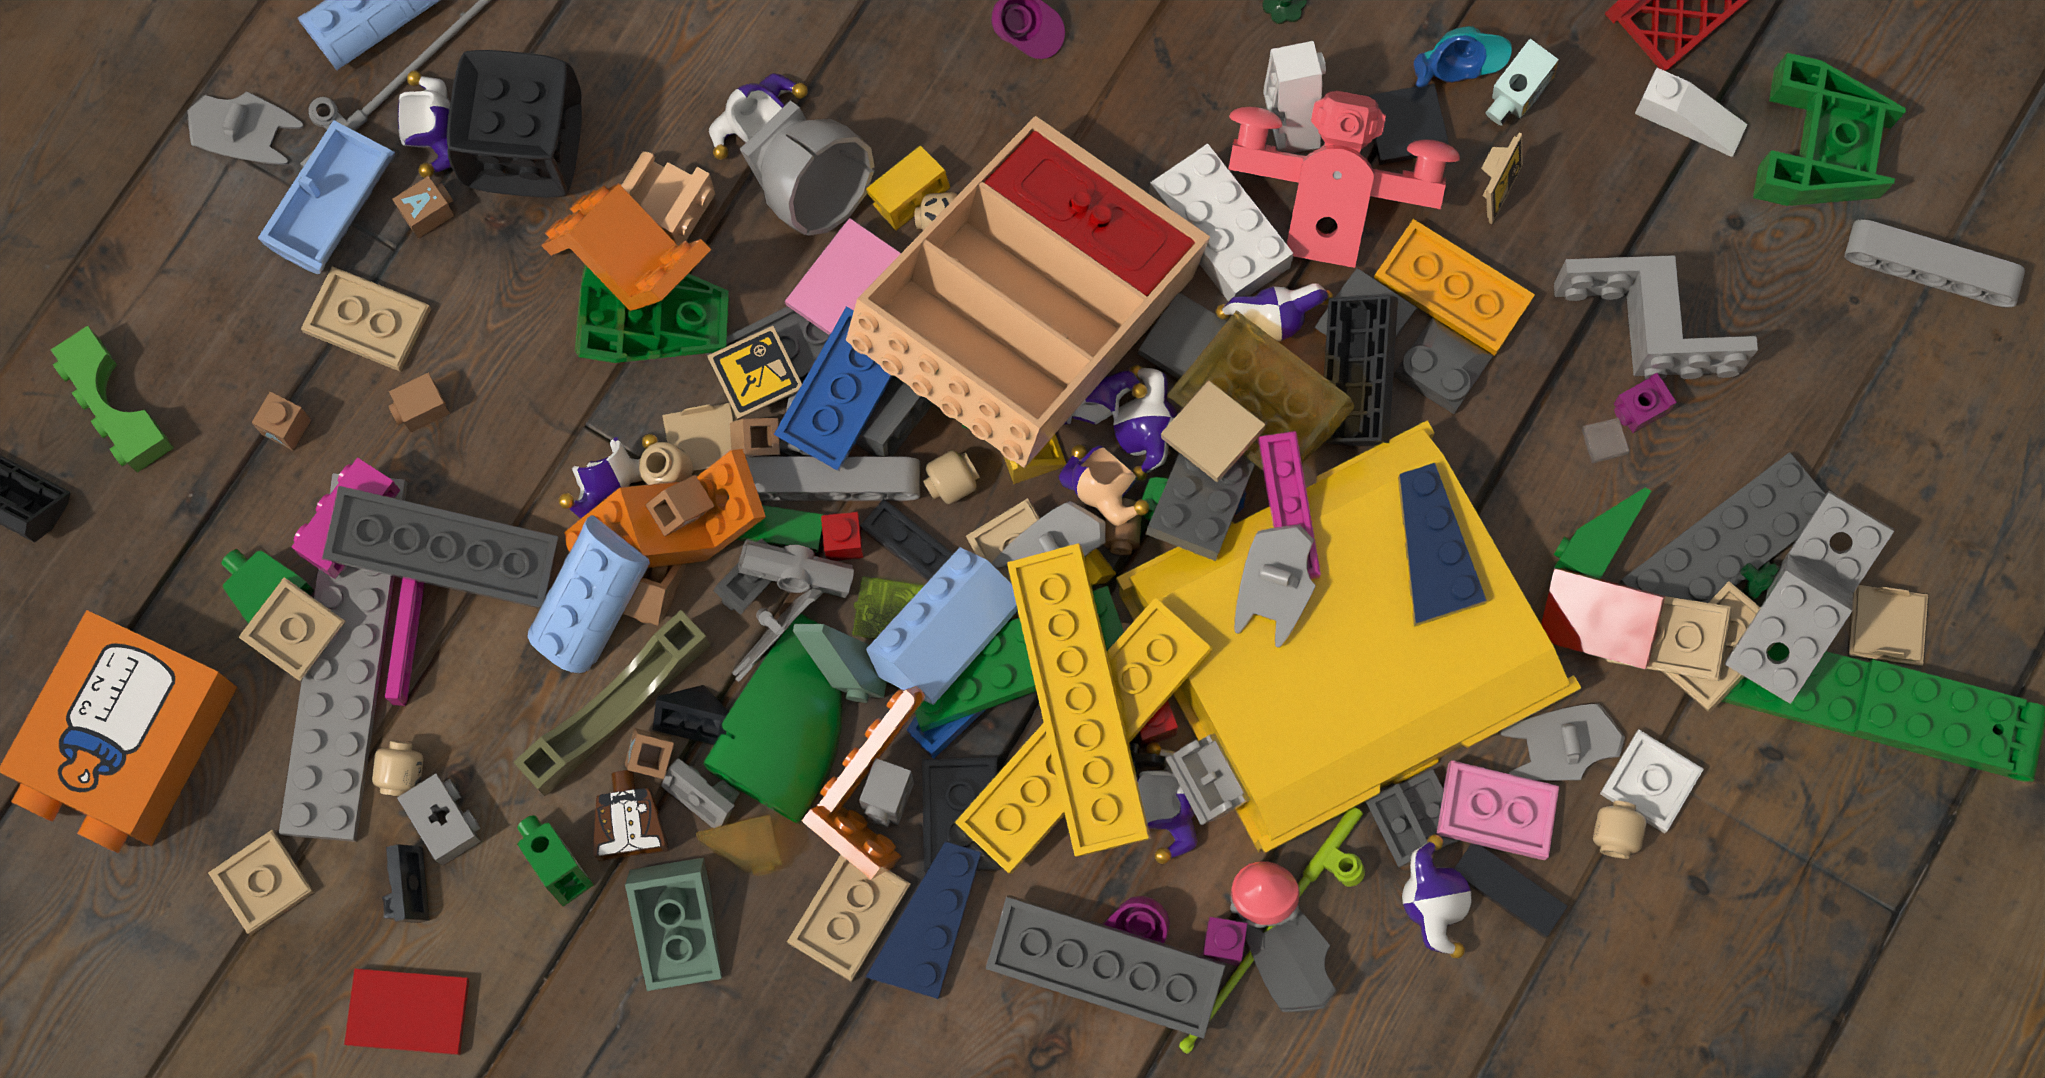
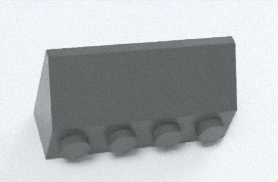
(893, 419)

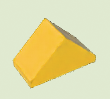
(1047, 460)

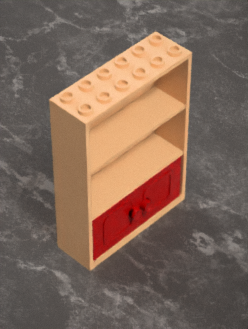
(1026, 290)

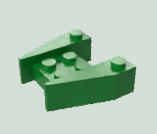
(1837, 140)

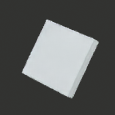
(1652, 780)

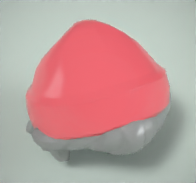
(1265, 895)

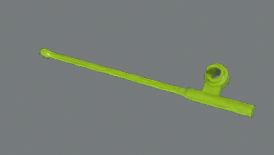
(1326, 857)

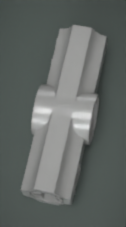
(795, 568)

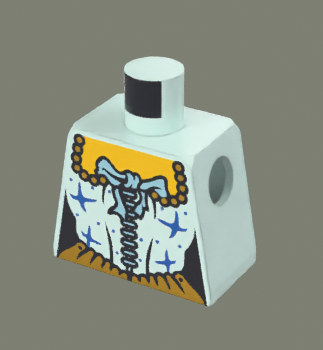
(1531, 74)

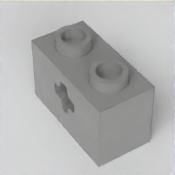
(886, 793)
(423, 805)

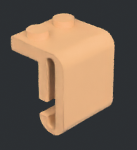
(670, 195)

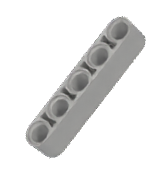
(1934, 263)
(856, 481)

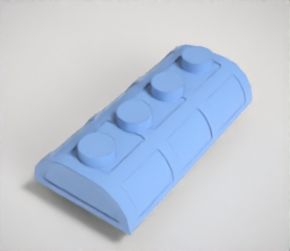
(353, 26)
(326, 197)
(587, 598)

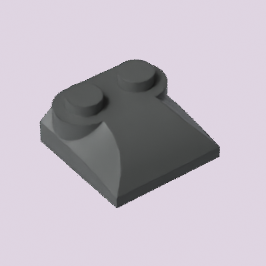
(1442, 365)

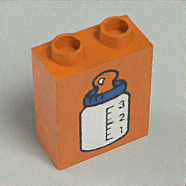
(115, 733)

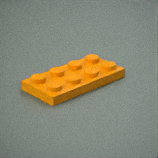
(1454, 287)

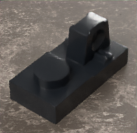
(408, 882)

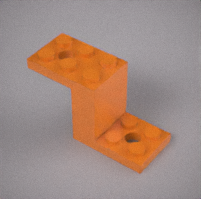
(624, 246)
(697, 542)

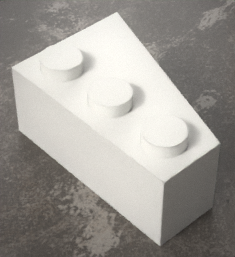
(1290, 92)

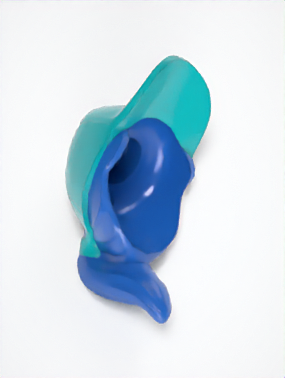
(1462, 55)

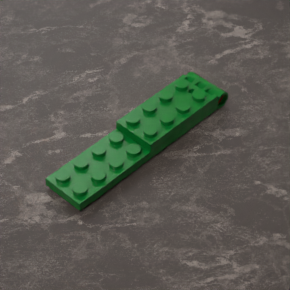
(1910, 713)

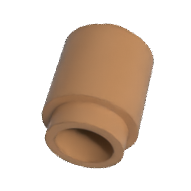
(1125, 537)

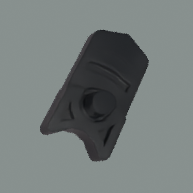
(1144, 759)

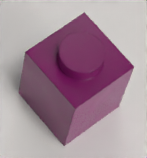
(1224, 940)

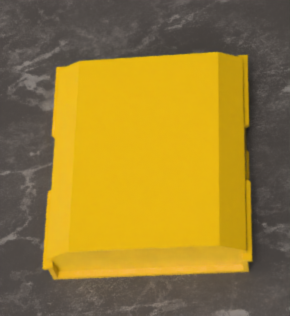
(1355, 685)

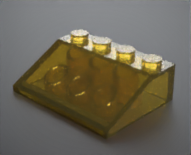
(1268, 384)

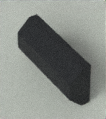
(1362, 365)
(28, 501)

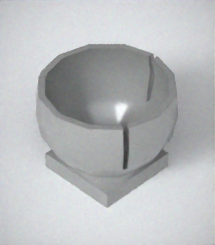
(810, 169)

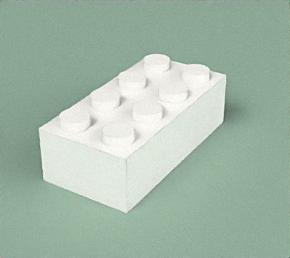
(1242, 243)

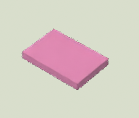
(840, 275)
(1498, 810)

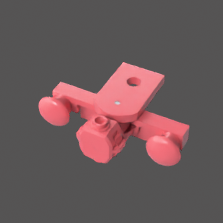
(1337, 177)

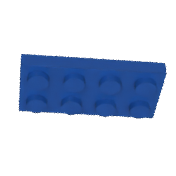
(834, 399)

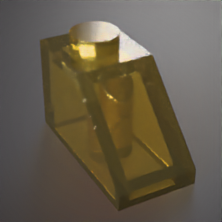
(745, 844)

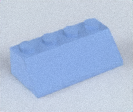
(944, 626)

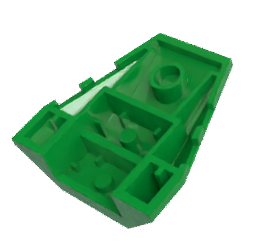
(682, 324)

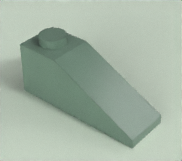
(842, 661)

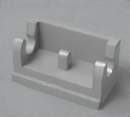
(1208, 779)

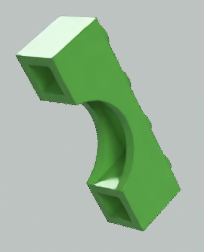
(89, 365)

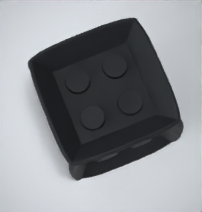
(514, 123)

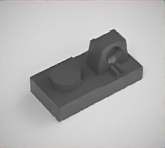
(739, 589)

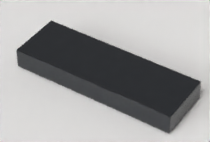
(906, 540)
(1510, 889)

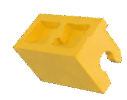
(906, 185)

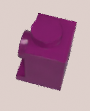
(1655, 394)

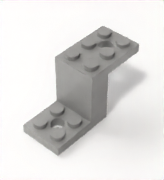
(1654, 316)
(1809, 597)

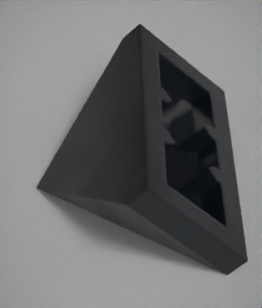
(690, 714)

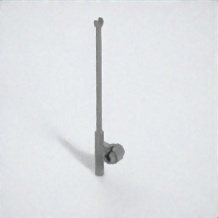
(358, 118)

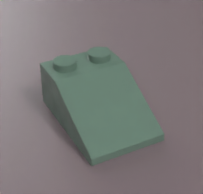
(674, 923)

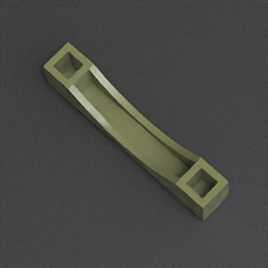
(573, 741)

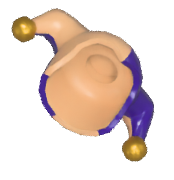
(1101, 483)

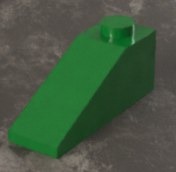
(1598, 540)

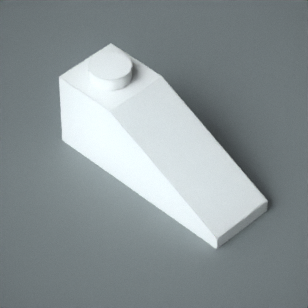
(1690, 112)

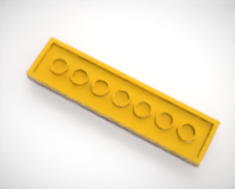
(1078, 700)
(1025, 795)

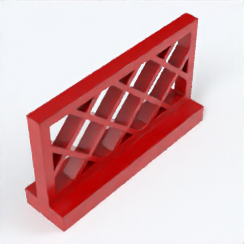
(1626, 9)

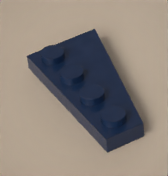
(1437, 556)
(927, 931)

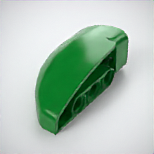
(781, 731)

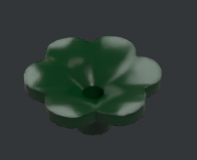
(1284, 10)
(1758, 579)

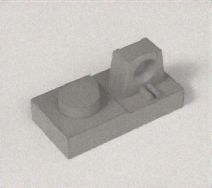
(709, 803)

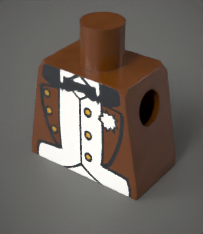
(627, 821)

